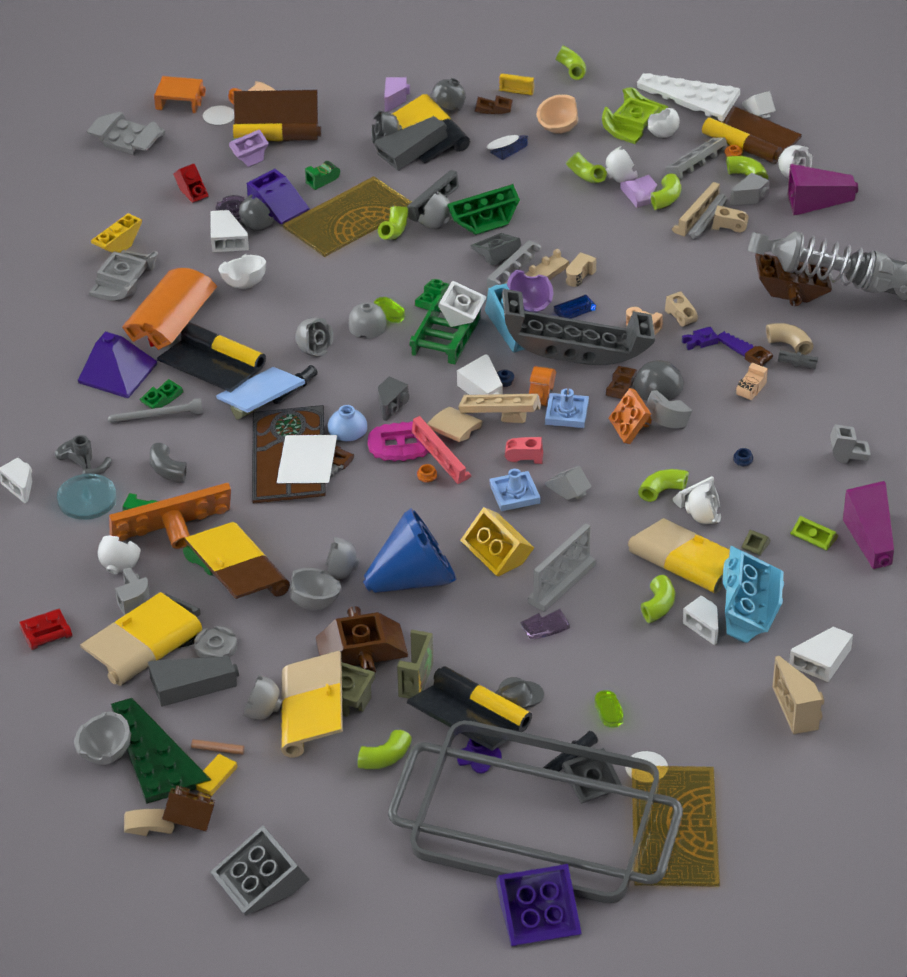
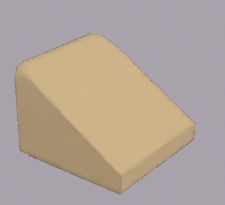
(514, 417)

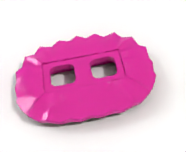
(397, 432)

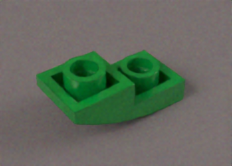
(430, 293)
(162, 396)

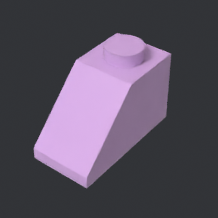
(395, 92)

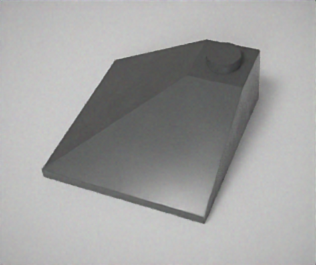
(259, 873)

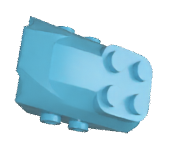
(751, 594)

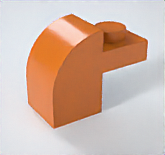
(541, 383)

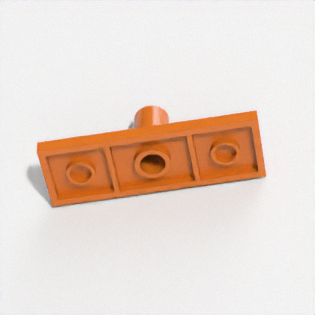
(171, 514)

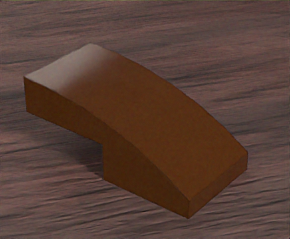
(499, 106)
(622, 380)

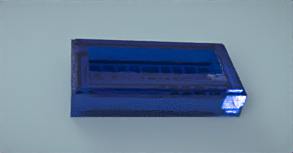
(575, 307)

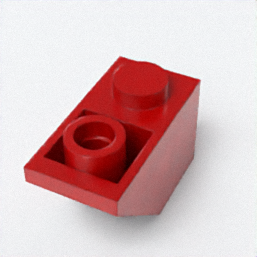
(190, 183)

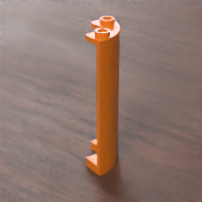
(170, 306)

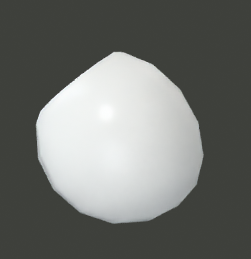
(244, 271)

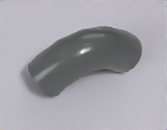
(165, 465)

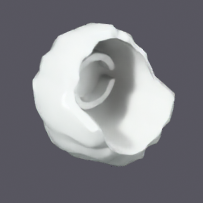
(664, 123)

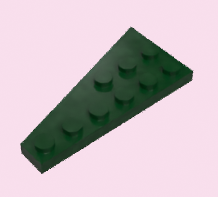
(156, 756)

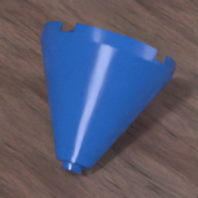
(409, 559)

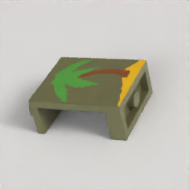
(414, 675)

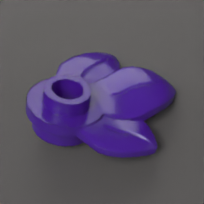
(475, 747)

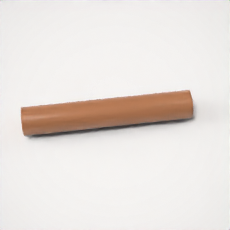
(215, 746)

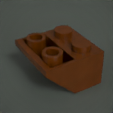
(189, 808)

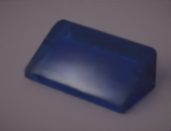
(510, 149)

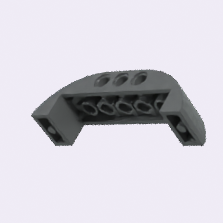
(576, 339)

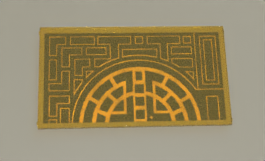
(346, 216)
(696, 845)

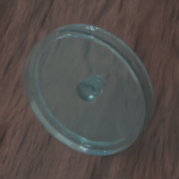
(86, 496)

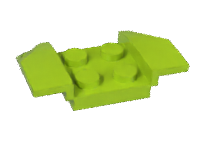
(631, 116)

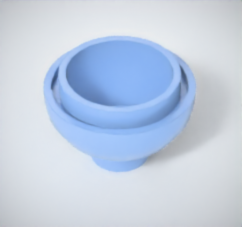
(347, 424)

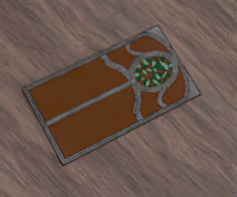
(268, 442)

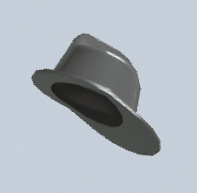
(521, 692)

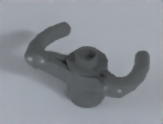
(80, 452)

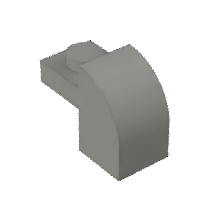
(668, 413)
(847, 446)
(133, 592)

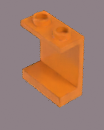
(179, 89)

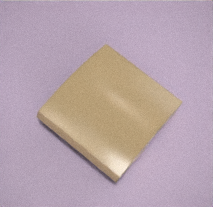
(454, 424)

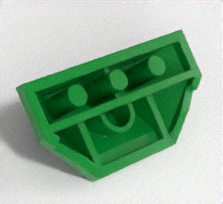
(485, 210)

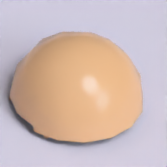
(558, 114)

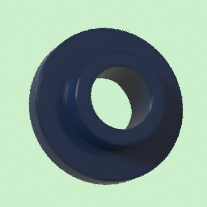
(506, 377)
(743, 457)

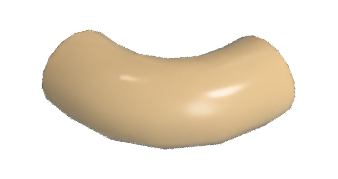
(791, 335)

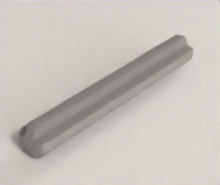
(707, 217)

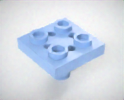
(567, 409)
(514, 490)

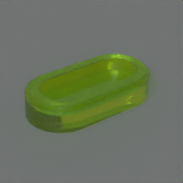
(392, 310)
(609, 708)

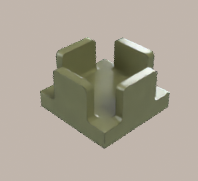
(355, 687)

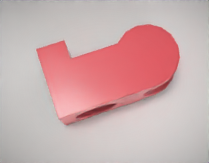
(524, 449)

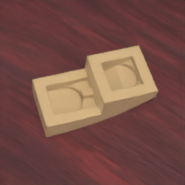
(143, 820)

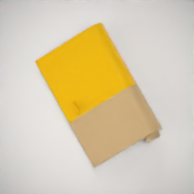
(682, 553)
(142, 637)
(311, 701)

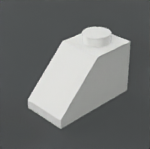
(760, 105)
(17, 478)
(702, 618)

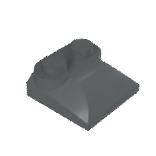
(497, 247)
(590, 769)

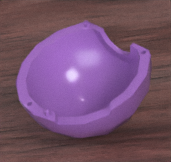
(536, 290)

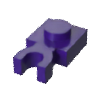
(702, 337)

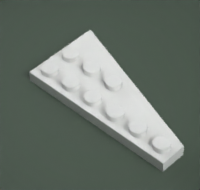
(695, 95)

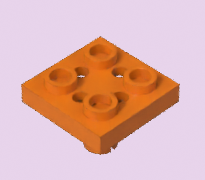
(630, 416)

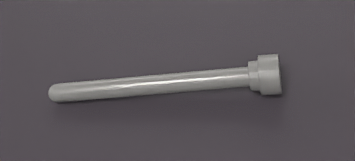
(194, 406)

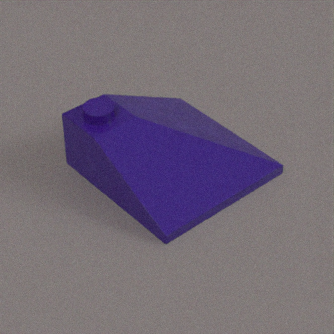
(116, 366)
(538, 905)

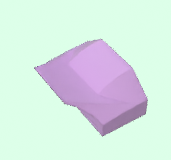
(250, 148)
(639, 190)

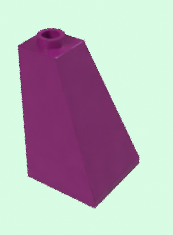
(818, 188)
(869, 522)

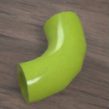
(573, 62)
(745, 166)
(586, 170)
(669, 193)
(395, 226)
(662, 481)
(661, 602)
(386, 754)

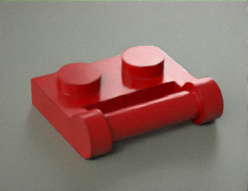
(45, 628)

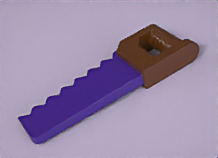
(745, 349)

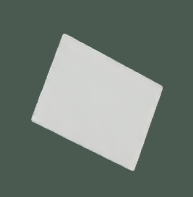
(307, 459)

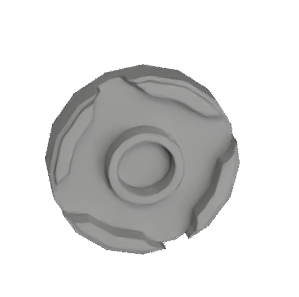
(215, 642)

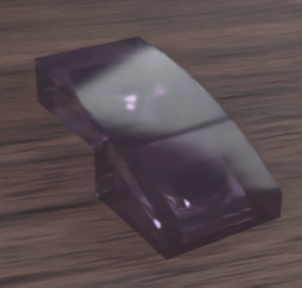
(545, 626)

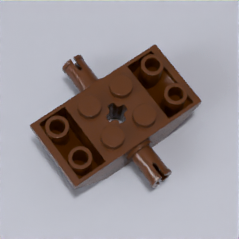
(791, 285)
(363, 639)

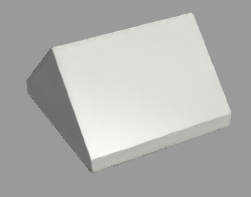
(460, 304)

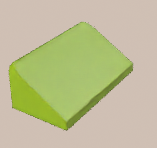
(814, 533)

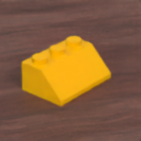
(496, 542)

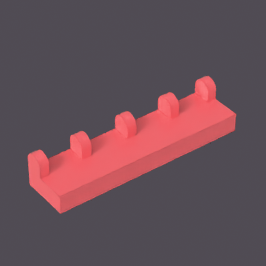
(439, 451)

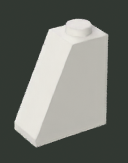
(227, 233)
(479, 378)
(822, 653)

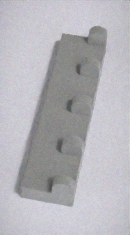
(697, 156)
(515, 262)

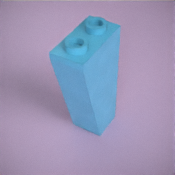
(495, 311)

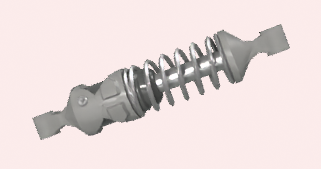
(868, 271)

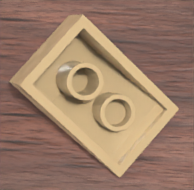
(797, 697)

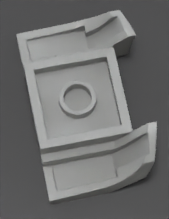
(123, 134)
(120, 274)

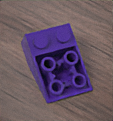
(277, 195)

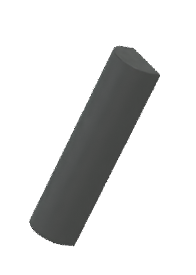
(445, 185)

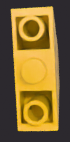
(119, 235)

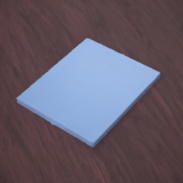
(261, 389)

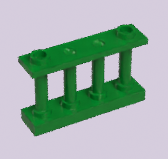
(458, 339)

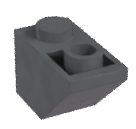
(392, 396)

